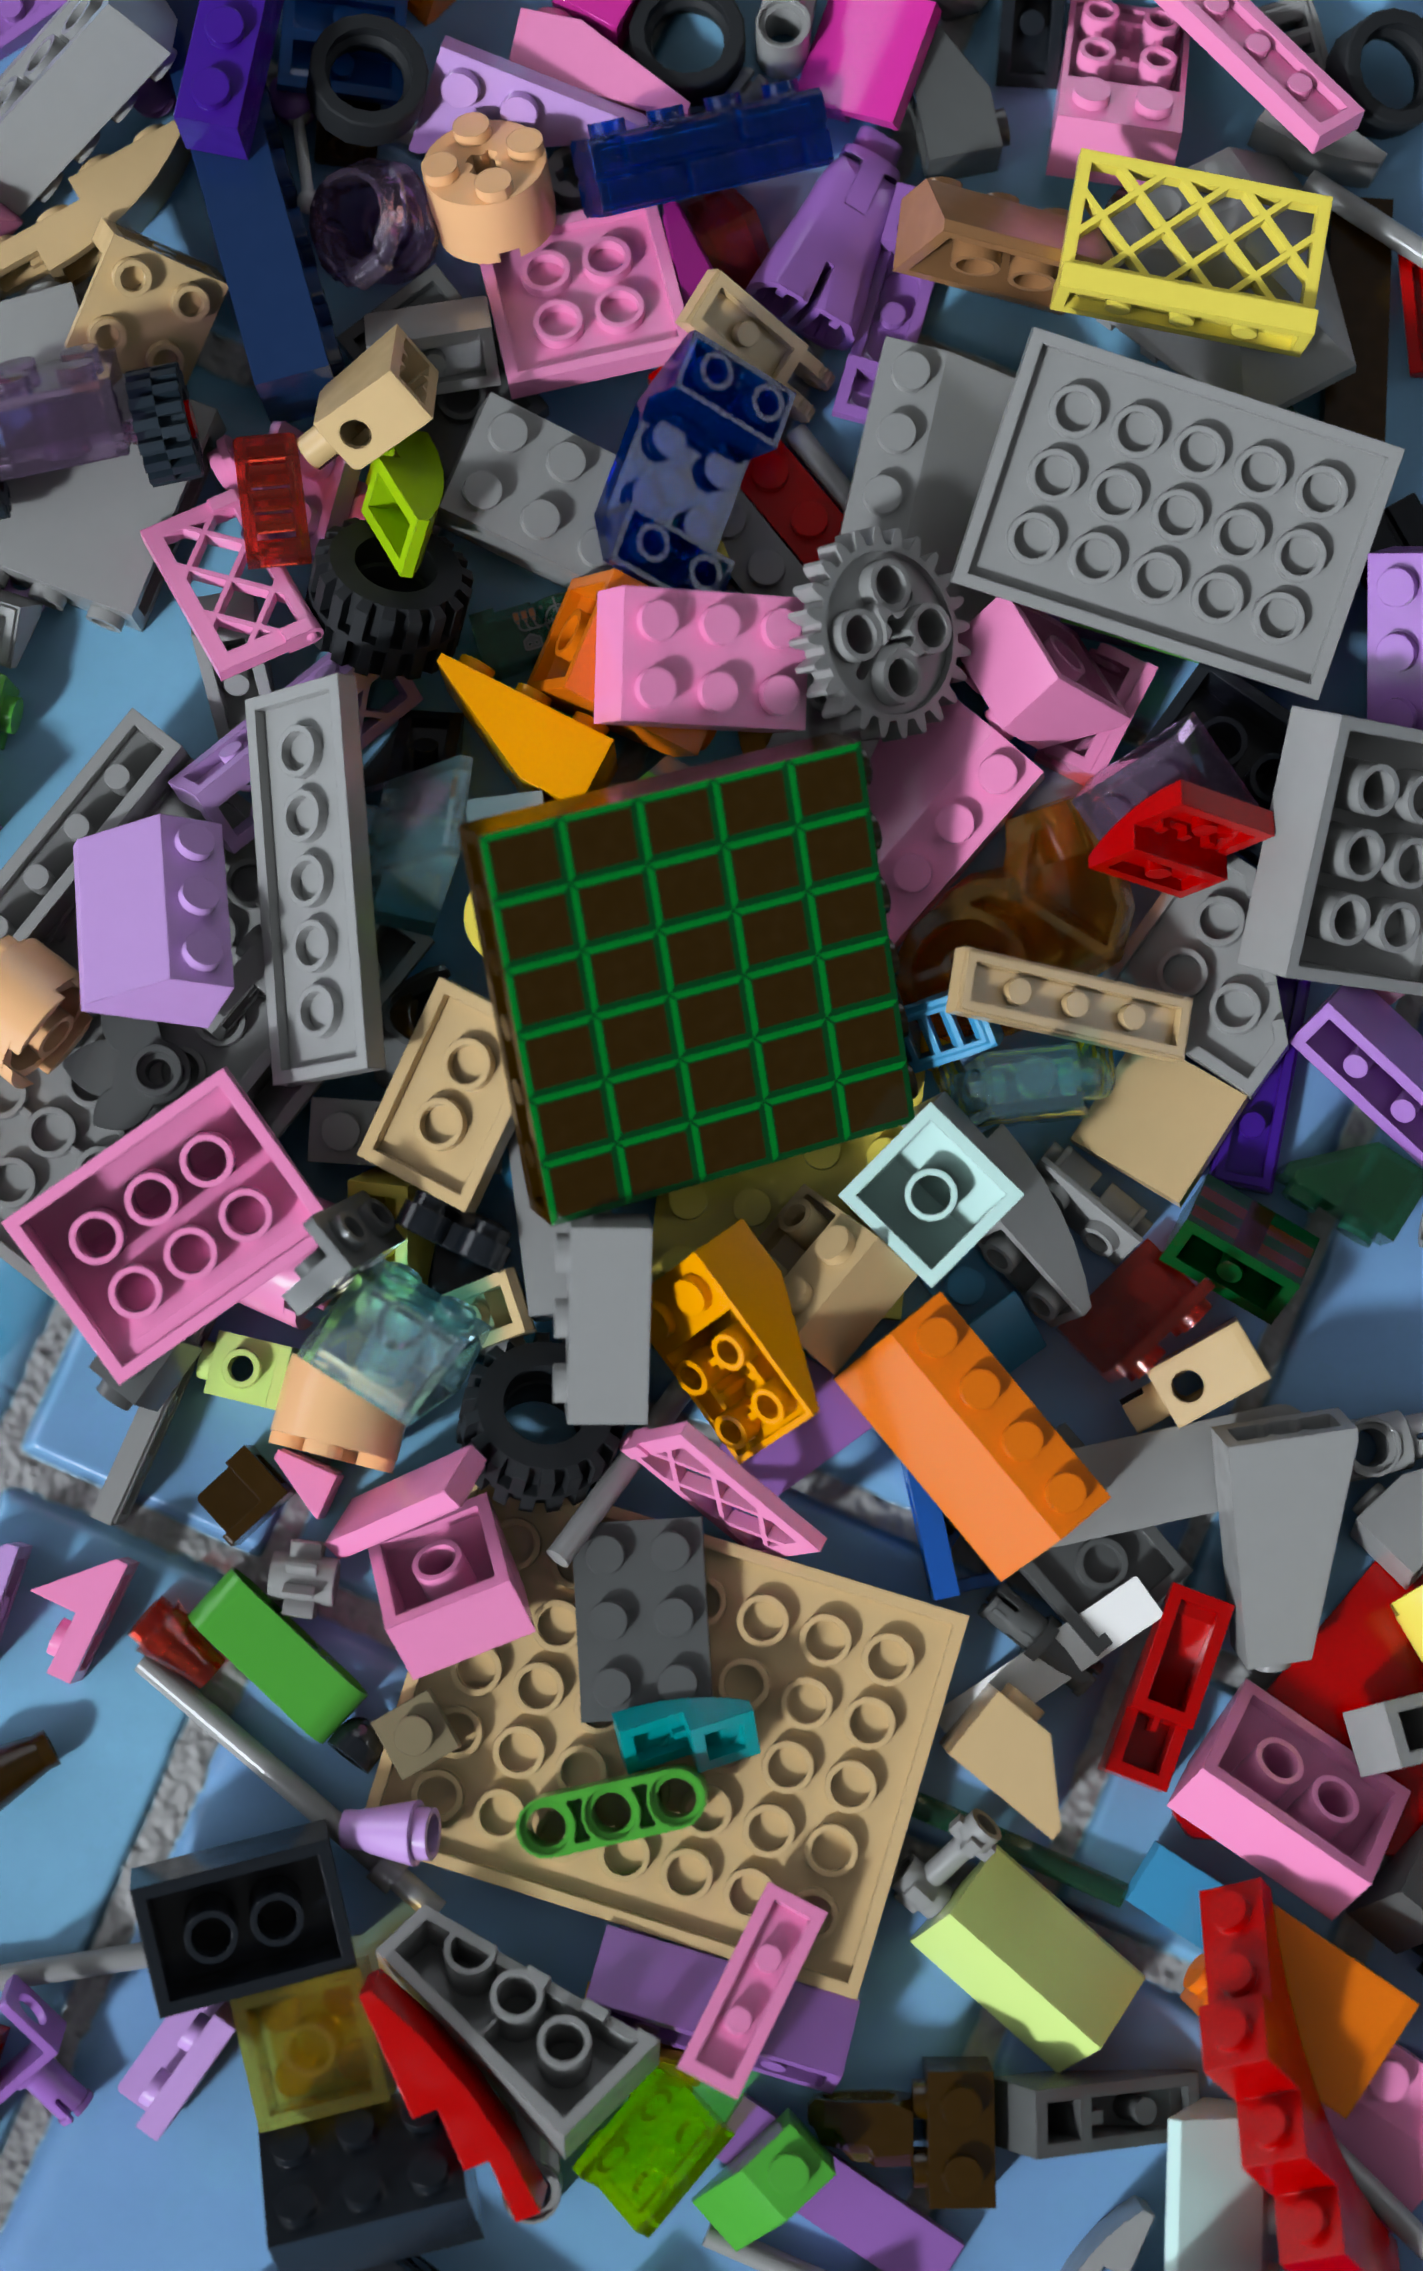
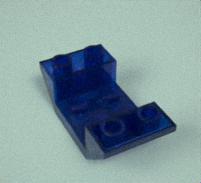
(686, 465)

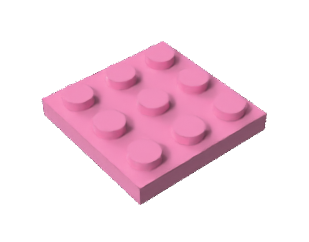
(586, 302)

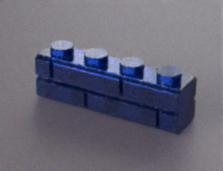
(701, 151)

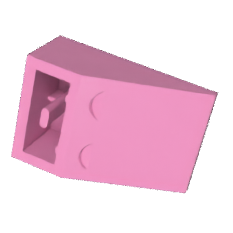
(1118, 87)

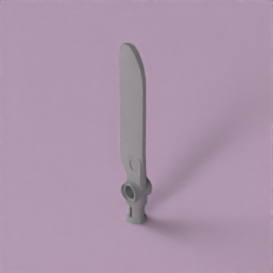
(1172, 1469)

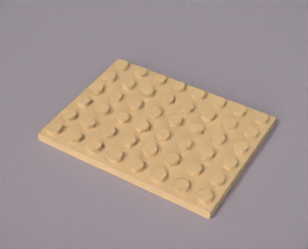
(844, 1722)

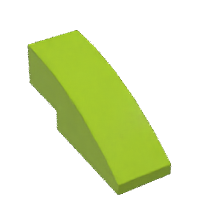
(404, 500)

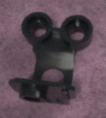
(465, 1243)

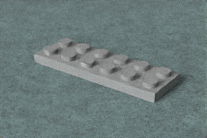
(315, 882)

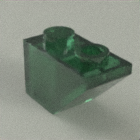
(1361, 1186)

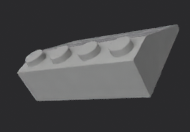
(927, 451)
(1345, 868)

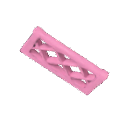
(264, 641)
(777, 1528)

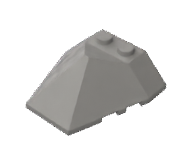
(1239, 369)

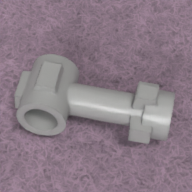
(923, 1885)

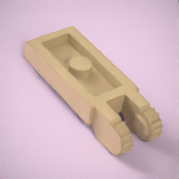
(754, 334)

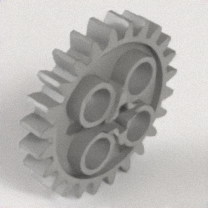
(879, 634)

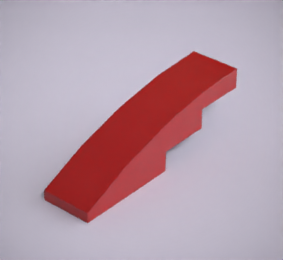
(441, 2076)

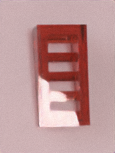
(265, 463)

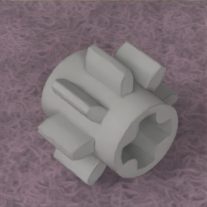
(303, 1578)

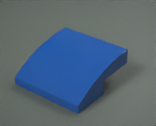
(356, 74)

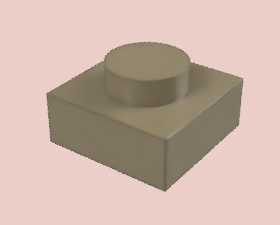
(416, 1734)

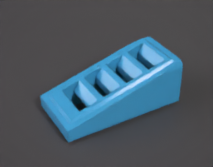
(985, 1035)

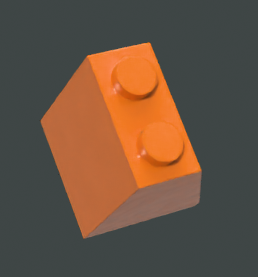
(568, 666)
(1340, 2006)

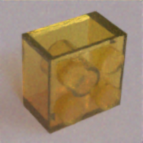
(311, 2050)

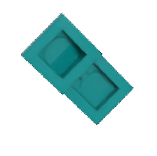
(706, 1727)

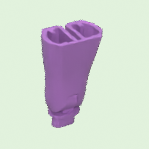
(828, 254)

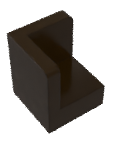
(245, 1494)

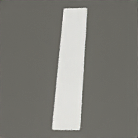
(1118, 1614)

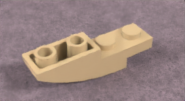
(119, 186)

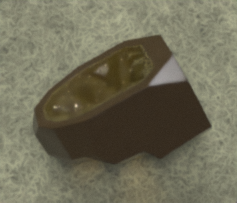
(866, 2125)

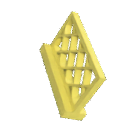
(1195, 306)

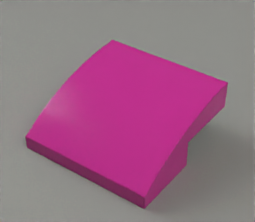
(870, 57)

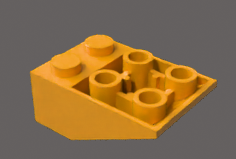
(527, 736)
(734, 1341)

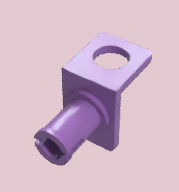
(35, 2064)

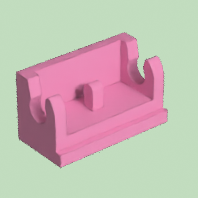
(1091, 754)

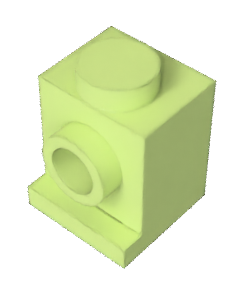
(269, 1365)

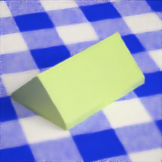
(1030, 1962)

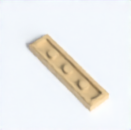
(1069, 1004)

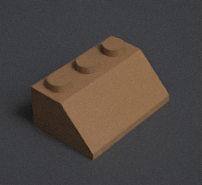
(986, 242)

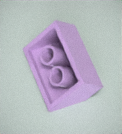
(154, 921)

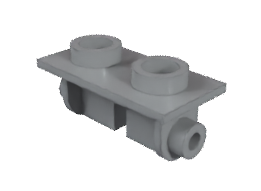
(1106, 1224)

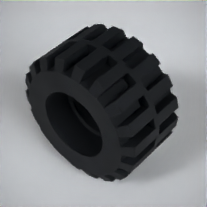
(382, 619)
(514, 1464)

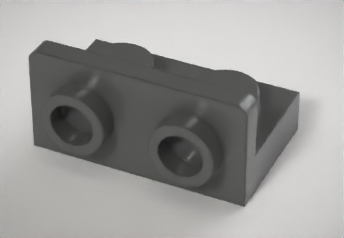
(350, 1240)

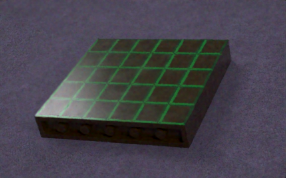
(691, 974)

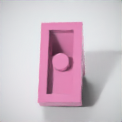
(94, 1599)

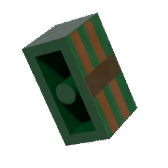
(1241, 1247)

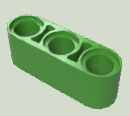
(277, 1655)
(585, 1828)

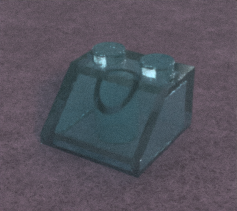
(417, 843)
(397, 1341)

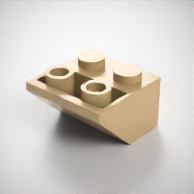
(834, 1275)

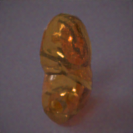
(1032, 908)

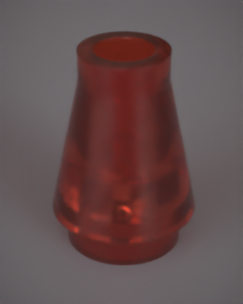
(175, 1643)

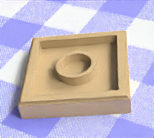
(1160, 1123)

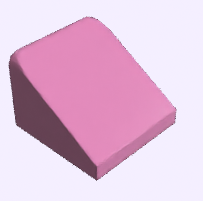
(311, 1478)

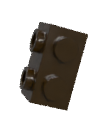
(958, 2132)

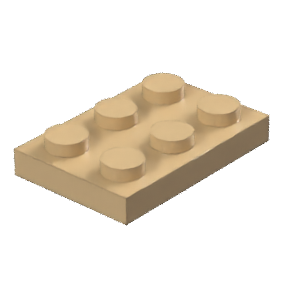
(446, 1103)

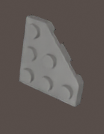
(1193, 952)

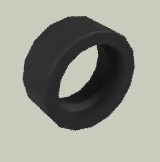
(1405, 33)
(373, 35)
(692, 85)

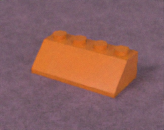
(971, 1437)

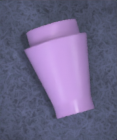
(395, 1831)

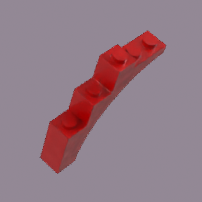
(1259, 2061)

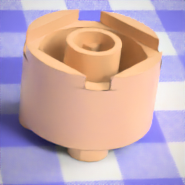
(489, 188)
(37, 1009)
(333, 1421)

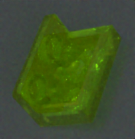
(653, 2150)

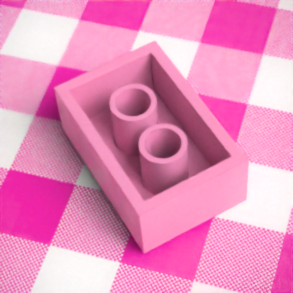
(698, 660)

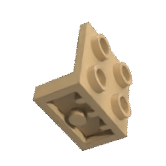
(147, 301)

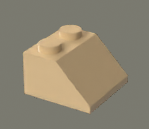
(1009, 1753)

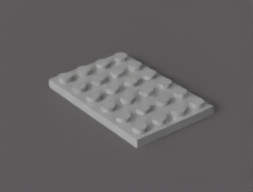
(1176, 514)

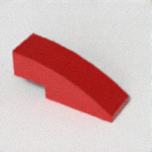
(1166, 1688)

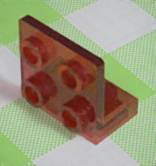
(1134, 1313)

